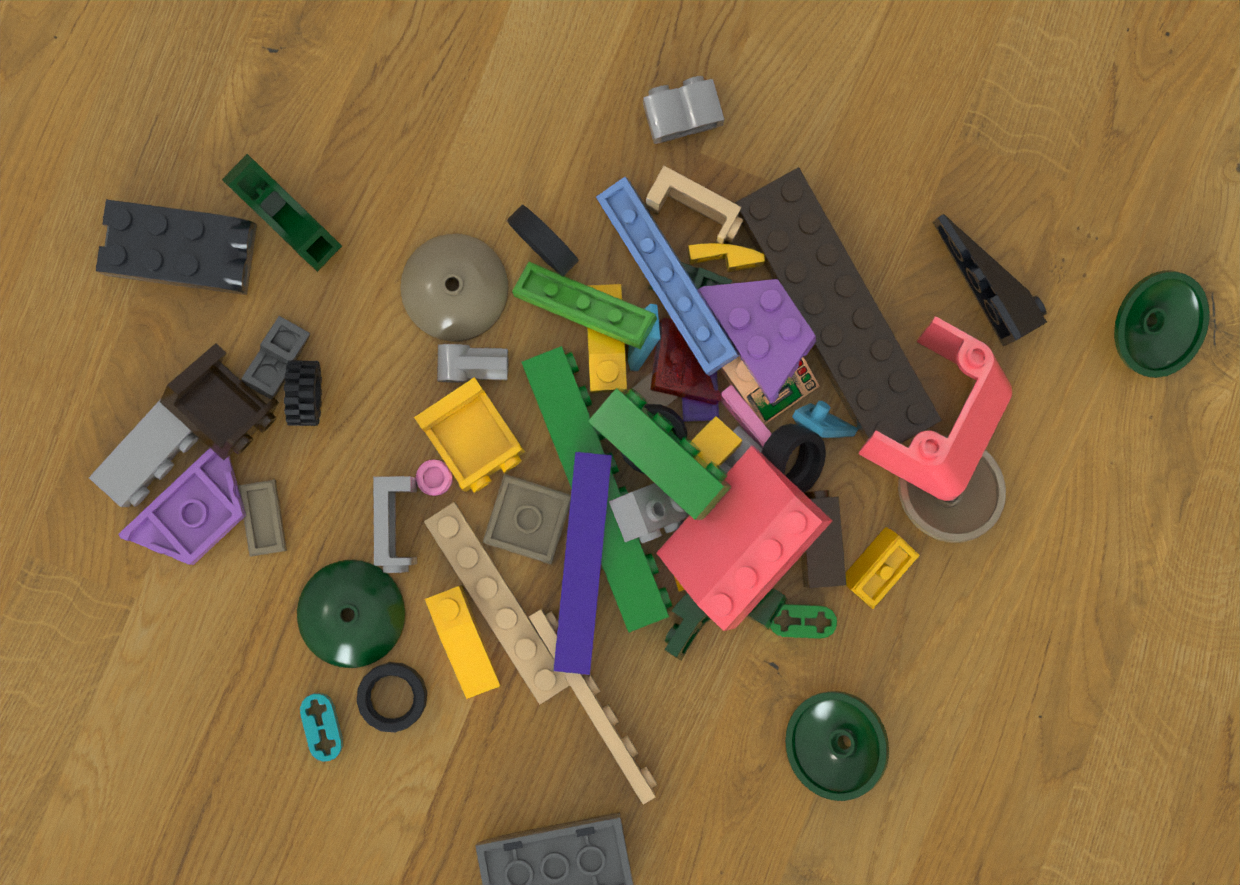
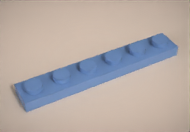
(667, 276)

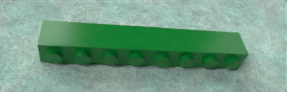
(567, 419)

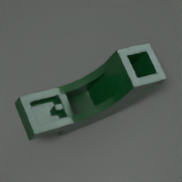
(282, 212)
(682, 636)

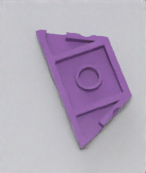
(763, 329)
(191, 511)

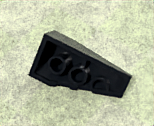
(1000, 295)

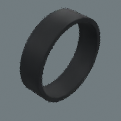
(542, 240)

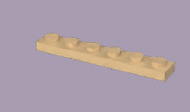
(496, 602)
(602, 717)

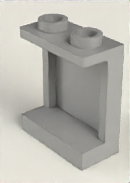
(385, 522)

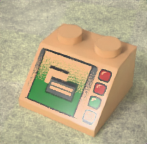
(792, 391)

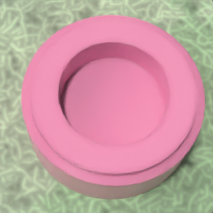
(434, 477)

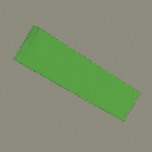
(584, 305)

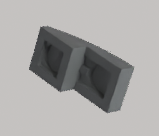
(268, 368)

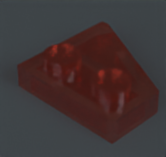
(677, 368)

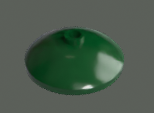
(1174, 328)
(376, 606)
(818, 748)

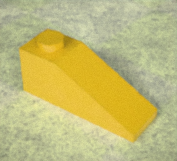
(606, 354)
(462, 641)

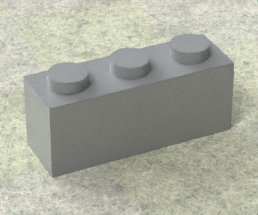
(143, 457)

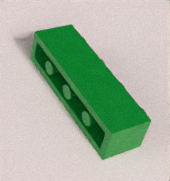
(660, 453)

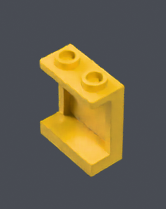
(470, 436)

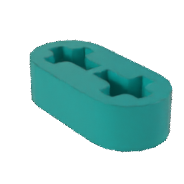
(312, 727)

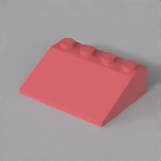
(743, 541)

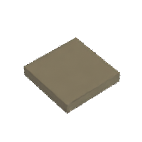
(527, 519)

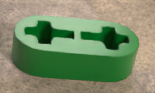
(802, 630)

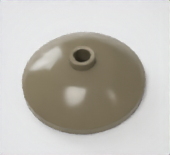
(457, 313)
(961, 518)

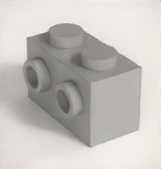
(645, 512)

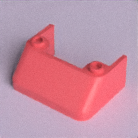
(941, 463)

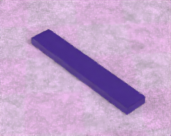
(582, 563)

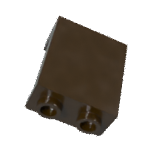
(218, 404)

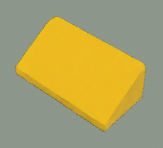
(880, 567)

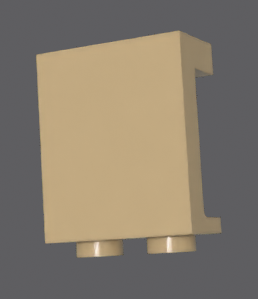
(697, 198)

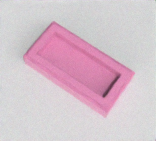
(745, 415)

